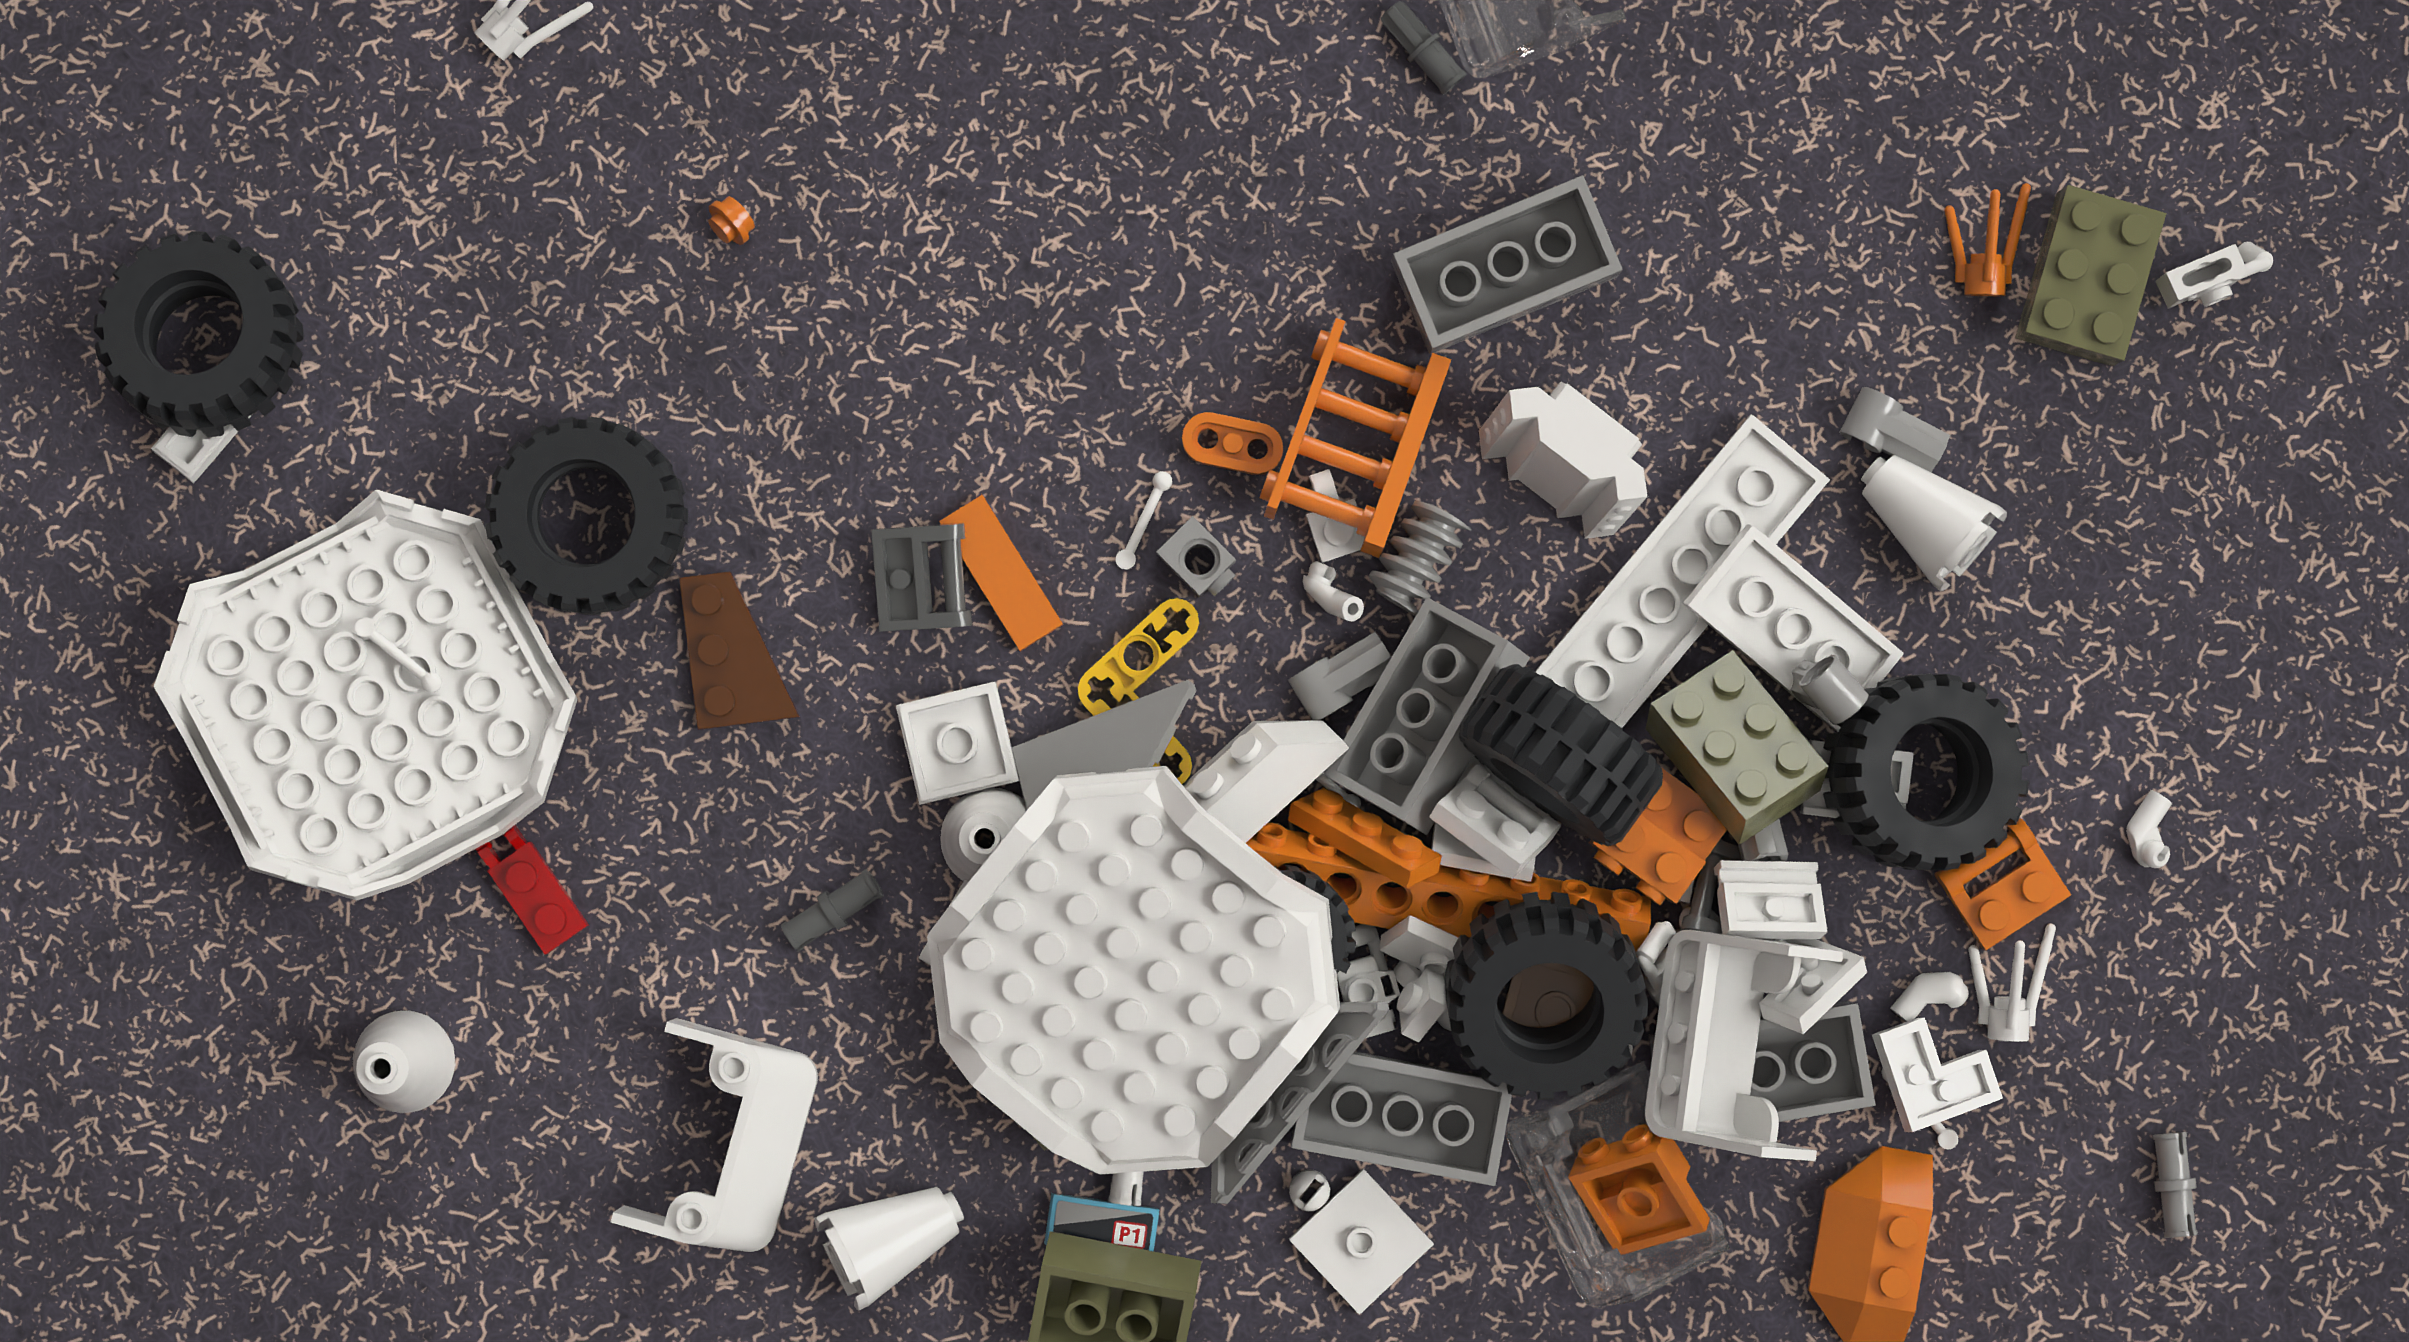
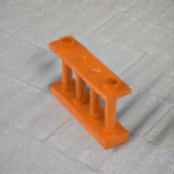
(1387, 475)

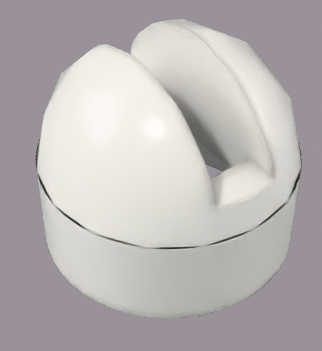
(1301, 1184)

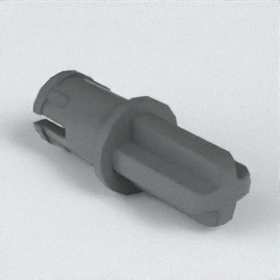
(1422, 46)

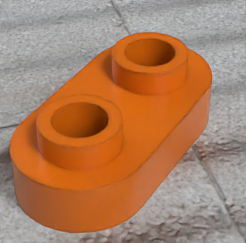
(1233, 440)

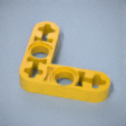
(1128, 680)

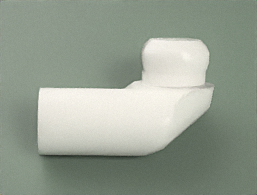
(1332, 600)
(2144, 833)
(1930, 989)

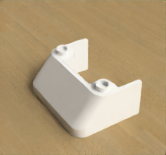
(1711, 1037)
(762, 1150)

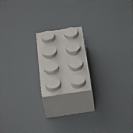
(1506, 264)
(1407, 733)
(1813, 1070)
(1408, 1118)

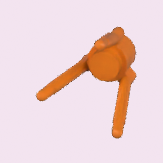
(1989, 271)

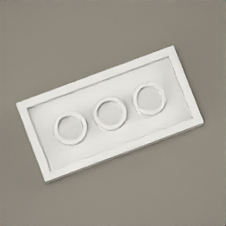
(1786, 616)

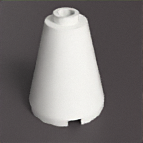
(1930, 517)
(987, 808)
(418, 1057)
(887, 1239)

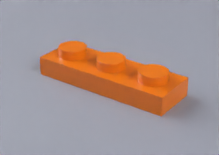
(1365, 837)

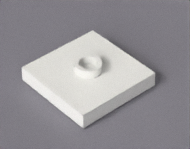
(957, 743)
(1361, 1241)

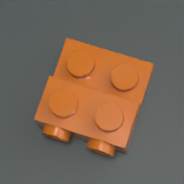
(1665, 842)
(1638, 1190)

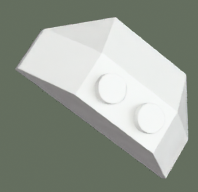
(1263, 772)

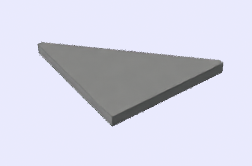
(1105, 743)
(1293, 1097)

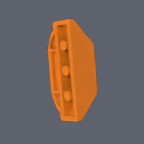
(1874, 1245)

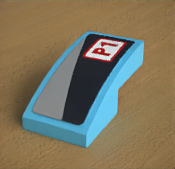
(1103, 1221)

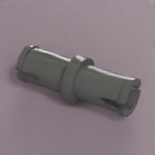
(832, 910)

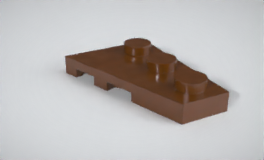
(728, 658)

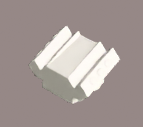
(1568, 455)

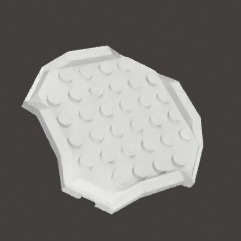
(329, 744)
(1130, 974)

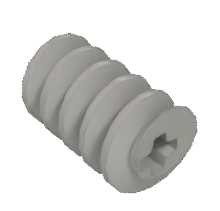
(1417, 555)

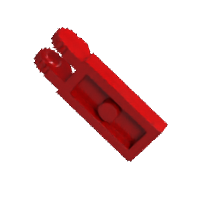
(534, 892)

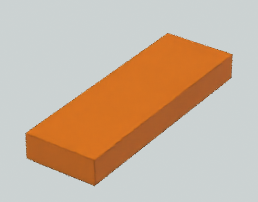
(1003, 575)

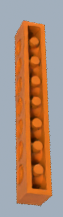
(1382, 906)

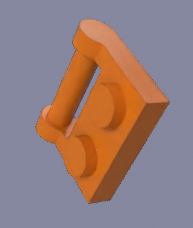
(2012, 898)

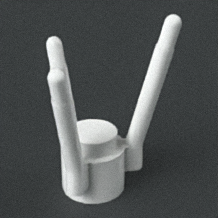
(505, 30)
(2010, 1015)

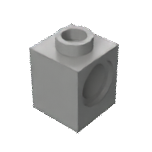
(1194, 535)

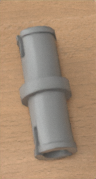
(2175, 1185)

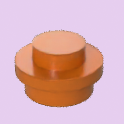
(730, 221)

